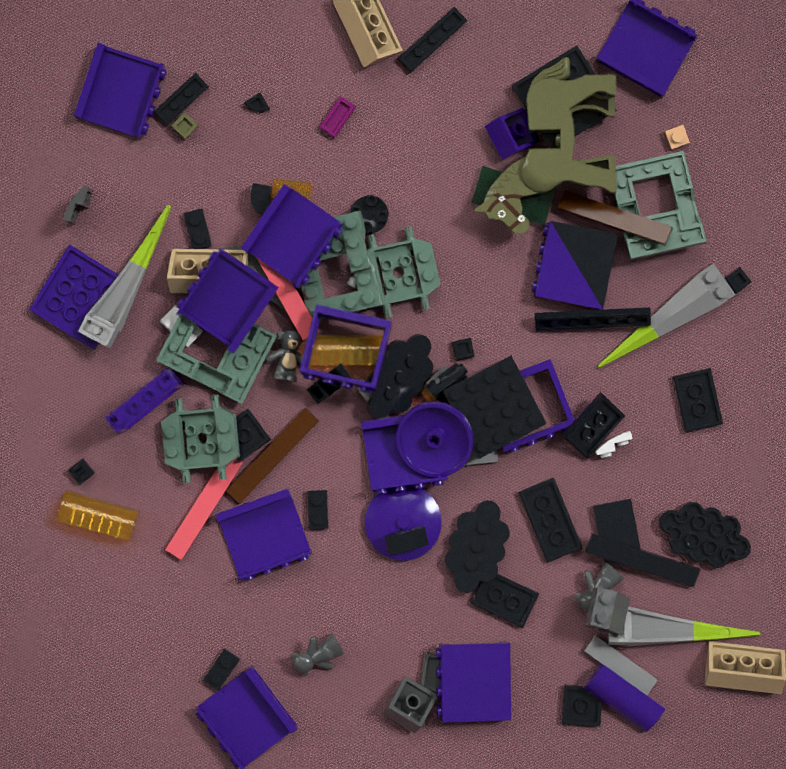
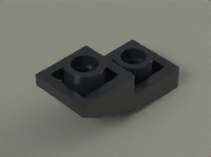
(406, 540)

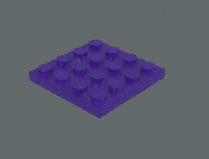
(72, 292)

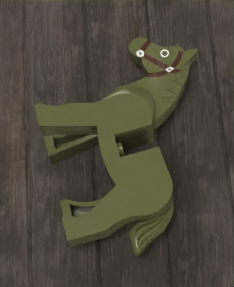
(549, 111)

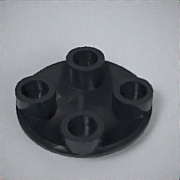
(373, 212)

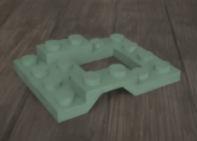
(685, 220)
(353, 244)
(235, 370)

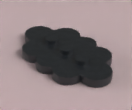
(401, 376)
(704, 534)
(477, 546)

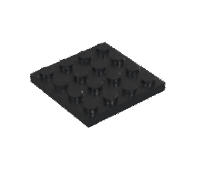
(578, 68)
(496, 406)

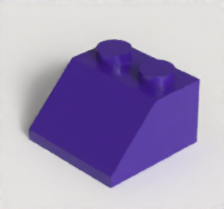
(511, 133)

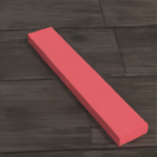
(291, 301)
(201, 511)

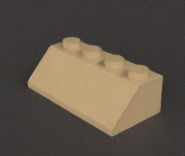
(368, 30)
(187, 264)
(745, 667)

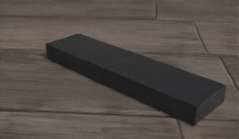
(432, 39)

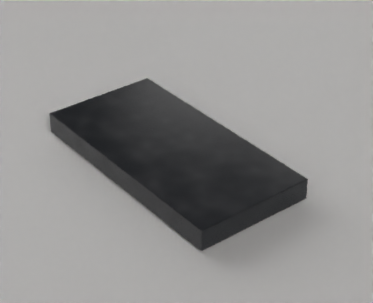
(550, 519)

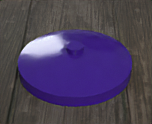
(435, 439)
(402, 512)

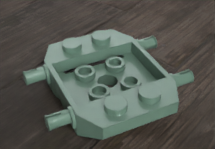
(400, 256)
(221, 443)

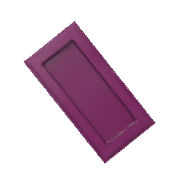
(337, 117)

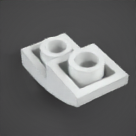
(607, 447)

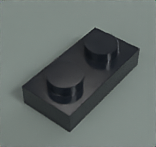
(197, 229)
(318, 509)
(221, 669)

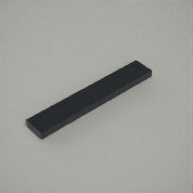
(593, 319)
(642, 560)

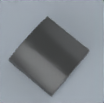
(82, 199)

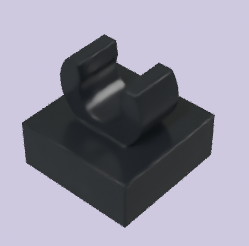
(81, 471)

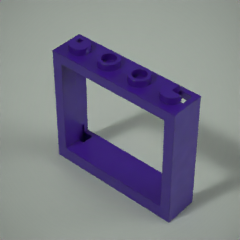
(352, 318)
(145, 401)
(548, 432)

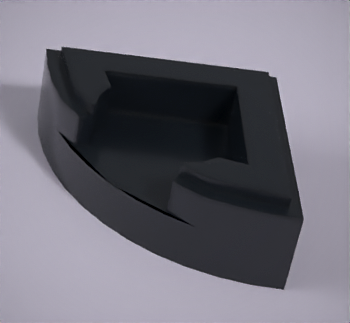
(257, 103)

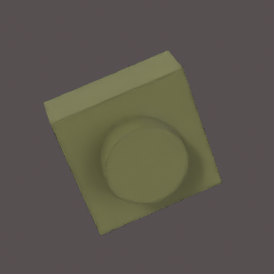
(185, 125)

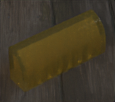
(346, 349)
(97, 515)

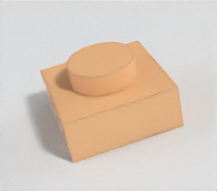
(677, 137)

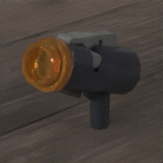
(442, 380)

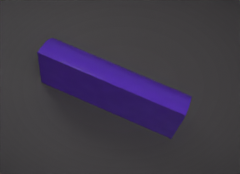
(624, 698)

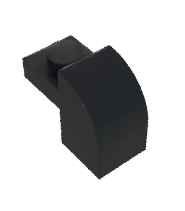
(260, 197)
(321, 391)

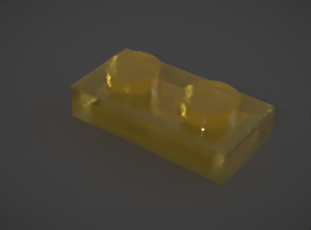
(301, 187)

